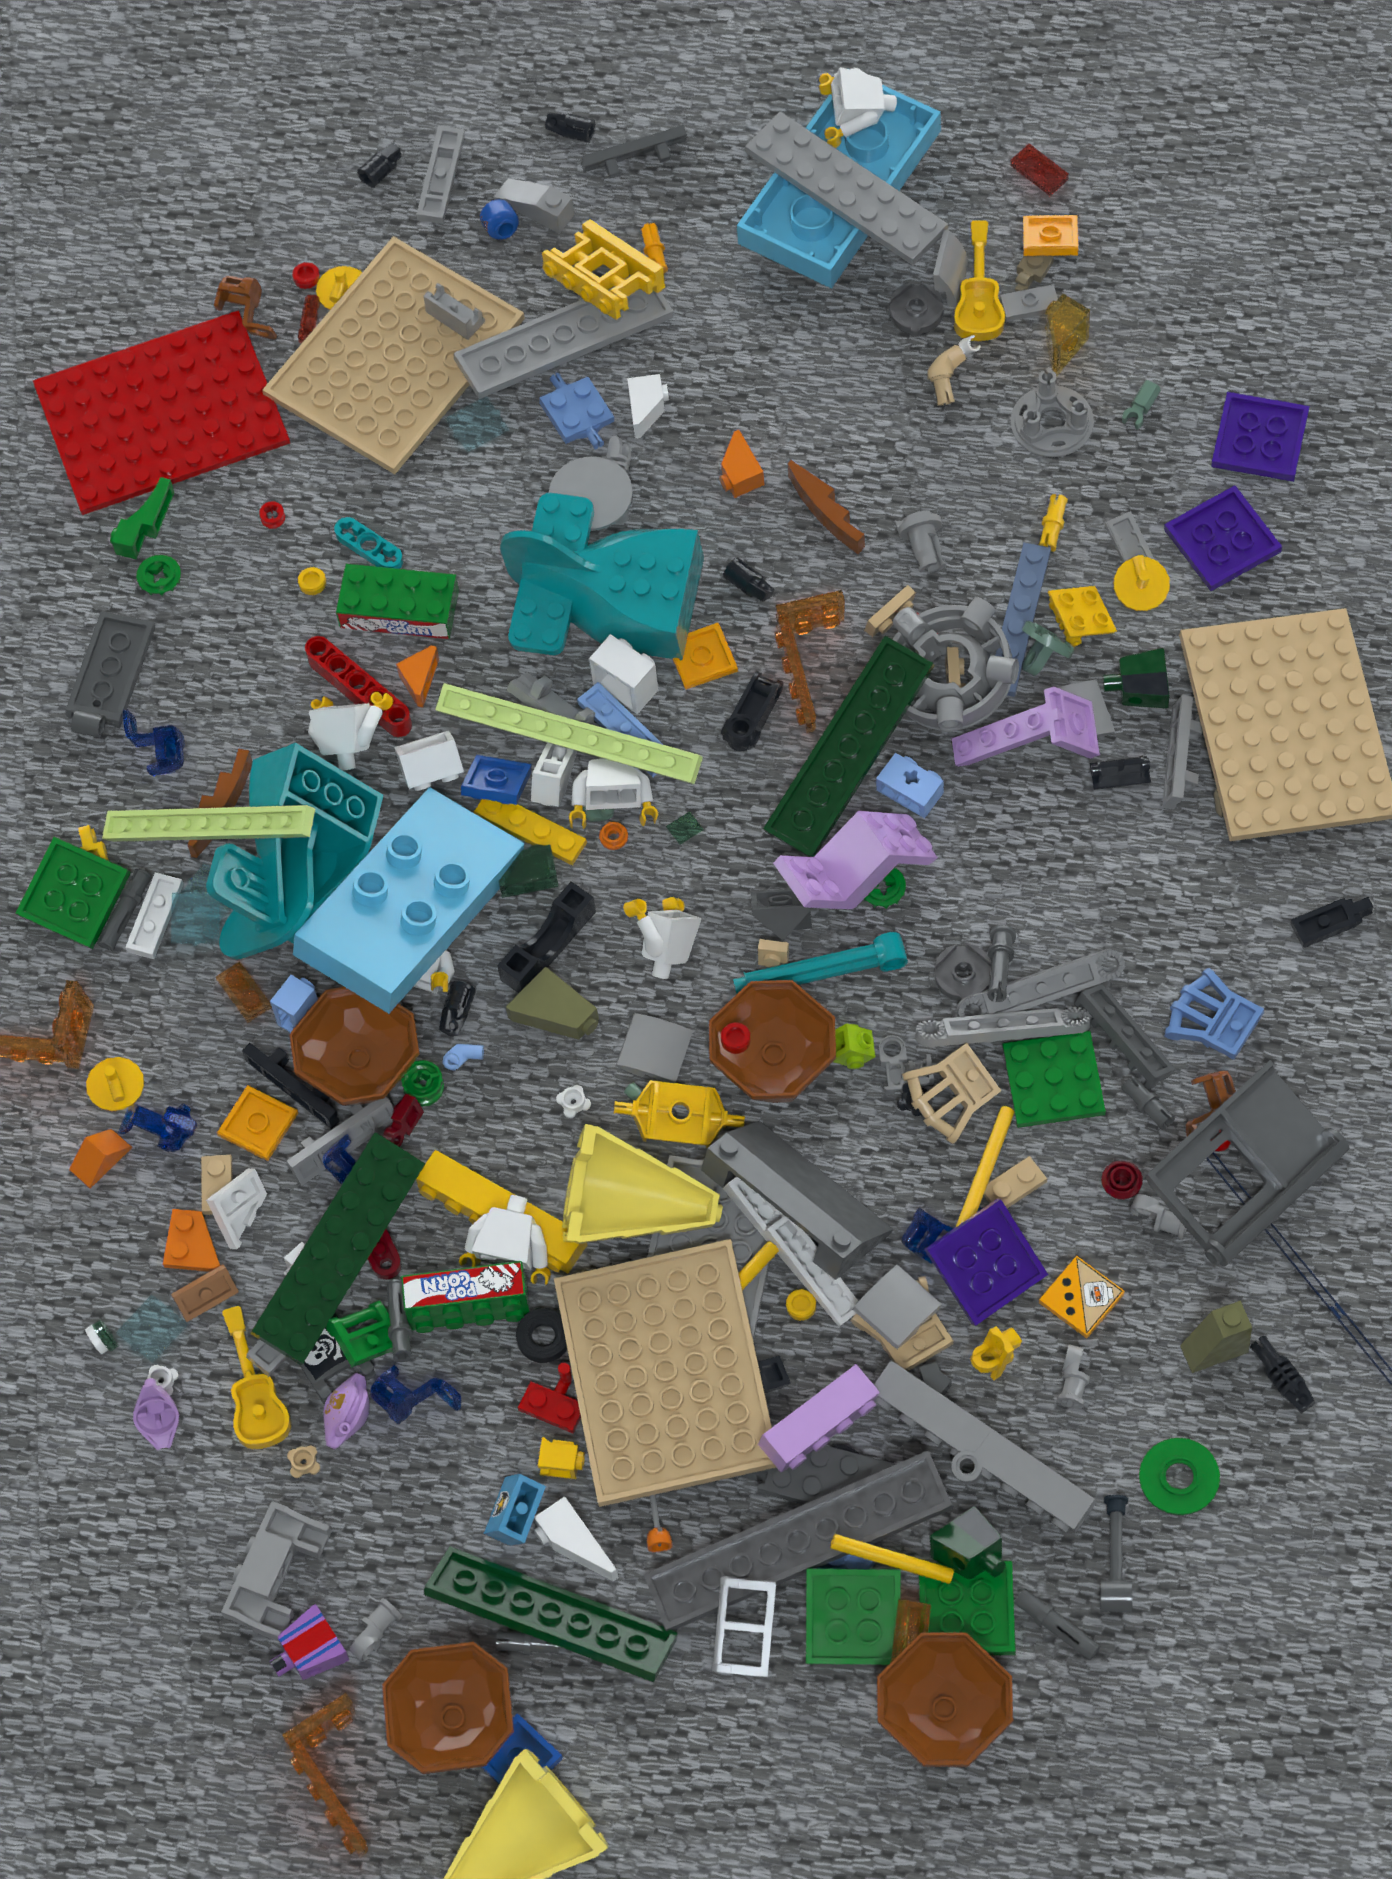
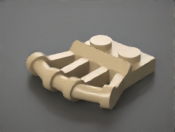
(966, 1079)
(926, 1343)

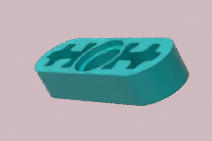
(365, 534)

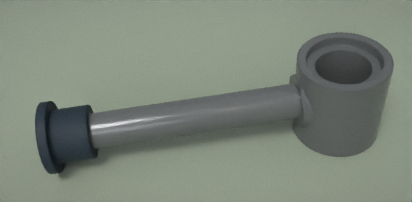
(1116, 1592)

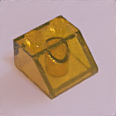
(1065, 331)

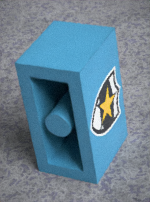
(514, 1509)

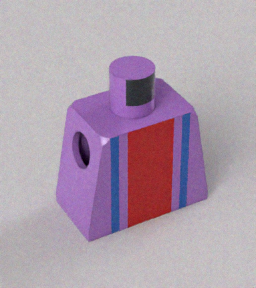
(309, 1646)

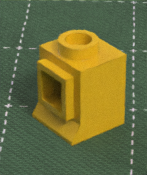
(560, 1459)

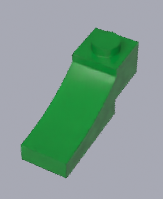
(145, 522)

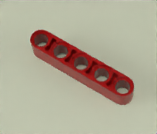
(353, 676)

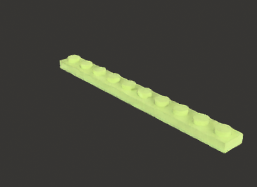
(569, 733)
(209, 823)

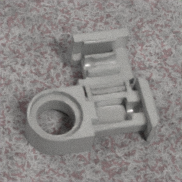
(894, 1075)

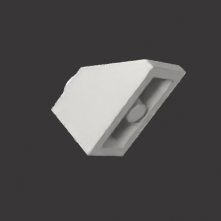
(646, 401)

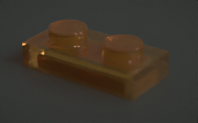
(243, 992)
(910, 1622)

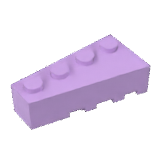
(819, 1419)

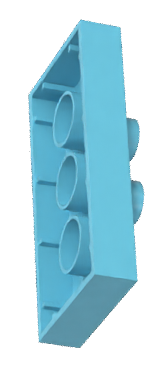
(806, 234)
(407, 900)

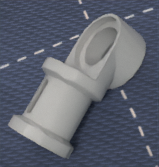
(1164, 1219)
(1074, 1379)
(375, 1625)

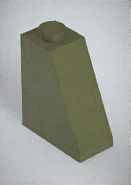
(553, 1007)
(1218, 1338)

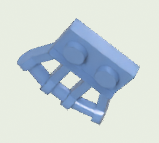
(1230, 1025)

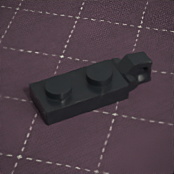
(1330, 920)

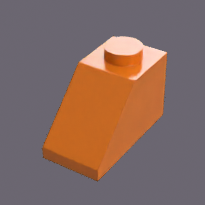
(740, 467)

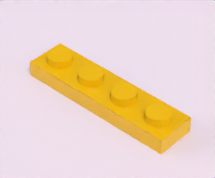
(532, 828)

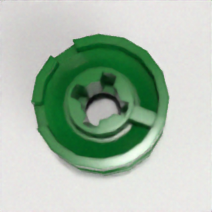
(434, 1086)

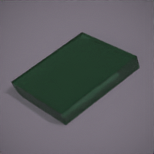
(684, 828)

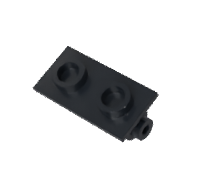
(1120, 772)

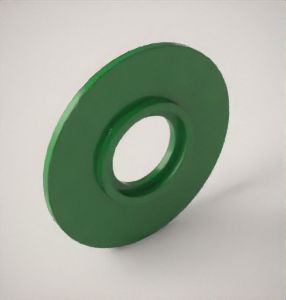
(1179, 1451)

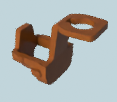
(252, 290)
(1214, 1100)

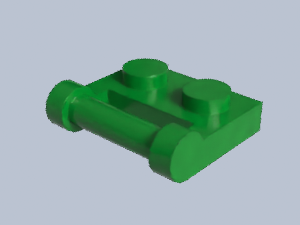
(366, 1342)

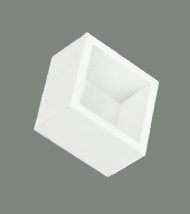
(624, 673)
(429, 760)

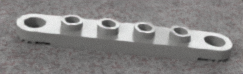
(1047, 984)
(1002, 1026)

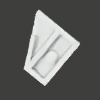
(237, 1205)

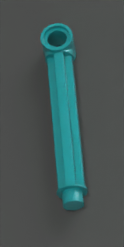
(885, 952)

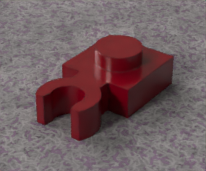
(404, 1118)

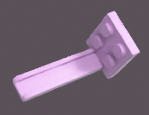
(1063, 716)

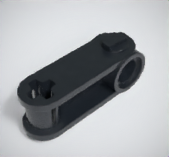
(751, 712)

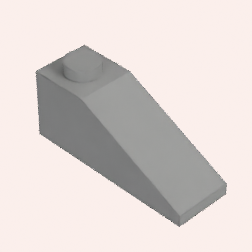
(538, 203)

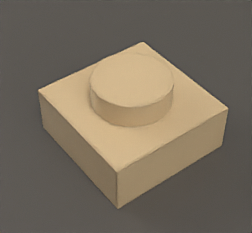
(772, 953)

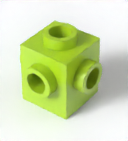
(854, 1046)

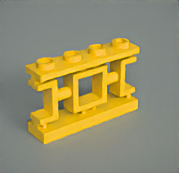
(614, 254)

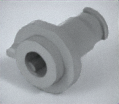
(921, 531)

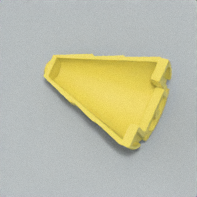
(630, 1193)
(527, 1828)

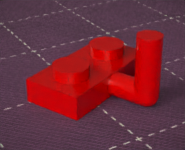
(552, 1405)

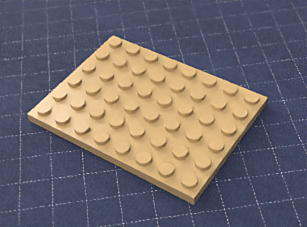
(381, 365)
(1288, 724)
(665, 1372)

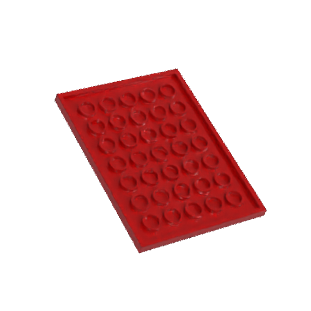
(160, 412)

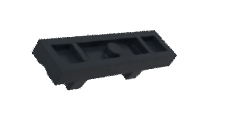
(272, 1069)

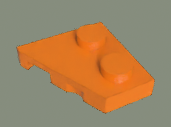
(189, 1243)

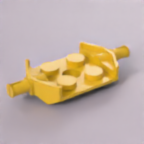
(655, 1118)

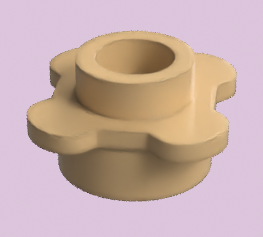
(307, 1453)

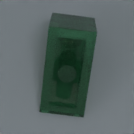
(530, 872)

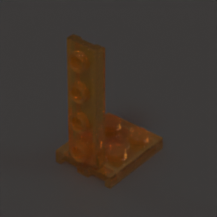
(802, 617)
(68, 1029)
(312, 1733)

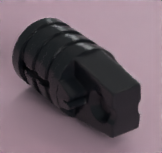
(565, 126)
(379, 165)
(747, 580)
(456, 1008)

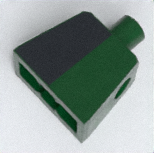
(1141, 680)
(968, 1546)

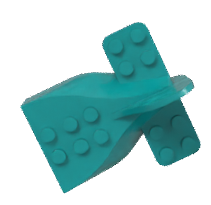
(622, 585)
(297, 874)

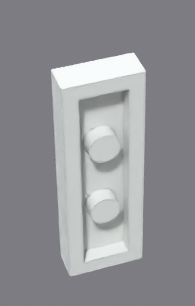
(153, 916)

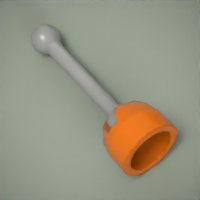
(658, 1534)

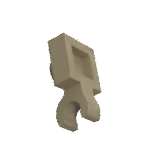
(1032, 269)

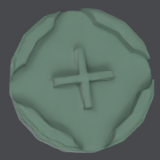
(1045, 644)

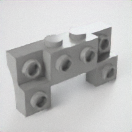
(266, 1565)

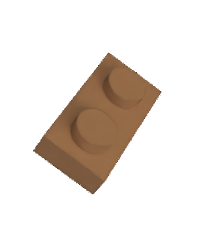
(204, 1293)

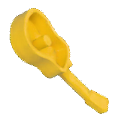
(979, 308)
(259, 1415)

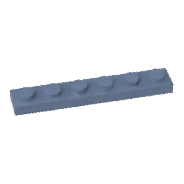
(1024, 602)

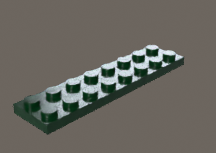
(848, 747)
(337, 1249)
(551, 1614)

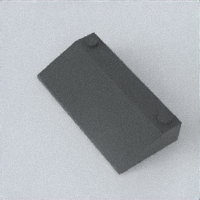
(800, 1192)

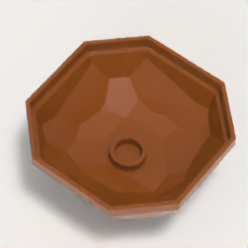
(789, 1040)
(353, 1047)
(944, 1699)
(448, 1708)

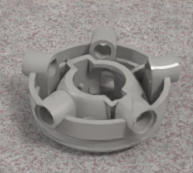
(973, 703)

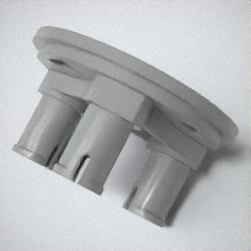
(1052, 397)
(600, 482)

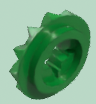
(154, 565)
(894, 893)

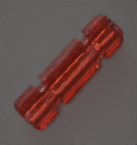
(308, 317)

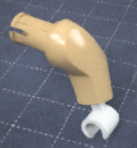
(944, 367)

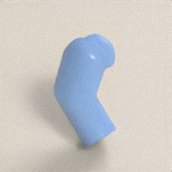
(461, 1053)

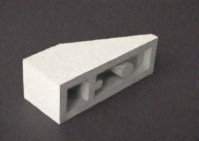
(552, 775)
(570, 1537)

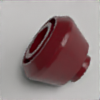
(1122, 1180)

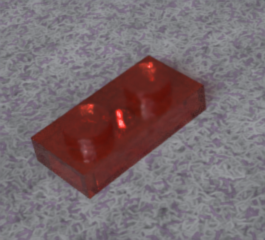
(1039, 169)

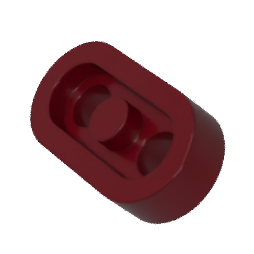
(384, 1252)

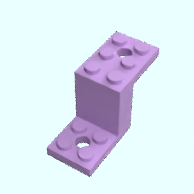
(855, 860)

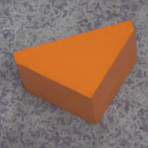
(418, 673)
(98, 1156)

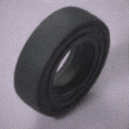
(524, 1332)

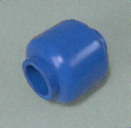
(499, 219)

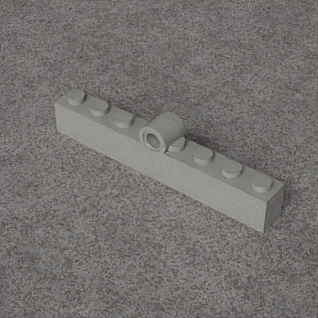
(984, 1447)

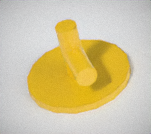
(335, 283)
(1141, 583)
(115, 1084)

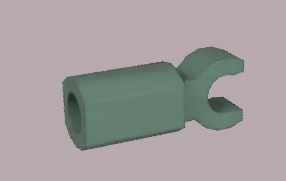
(1142, 403)

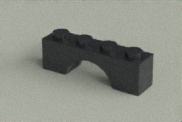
(566, 918)

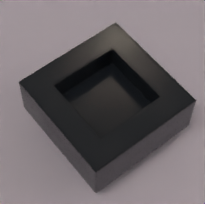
(773, 1374)

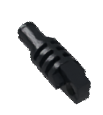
(1283, 1375)

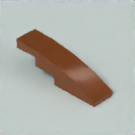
(821, 502)
(226, 793)

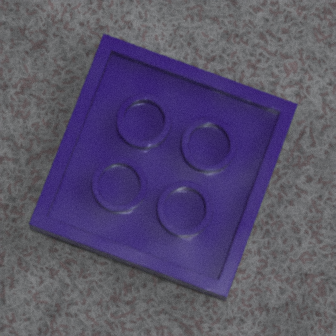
(1260, 436)
(1223, 538)
(986, 1262)

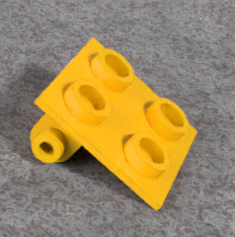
(1080, 613)

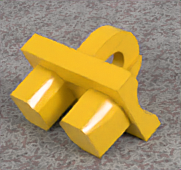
(996, 1351)

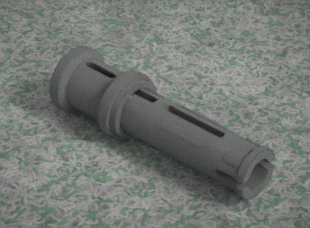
(1000, 954)

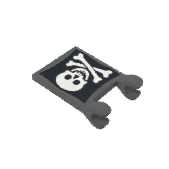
(327, 1361)

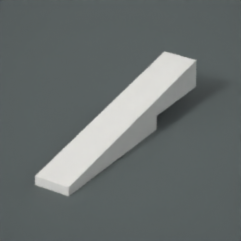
(795, 1250)

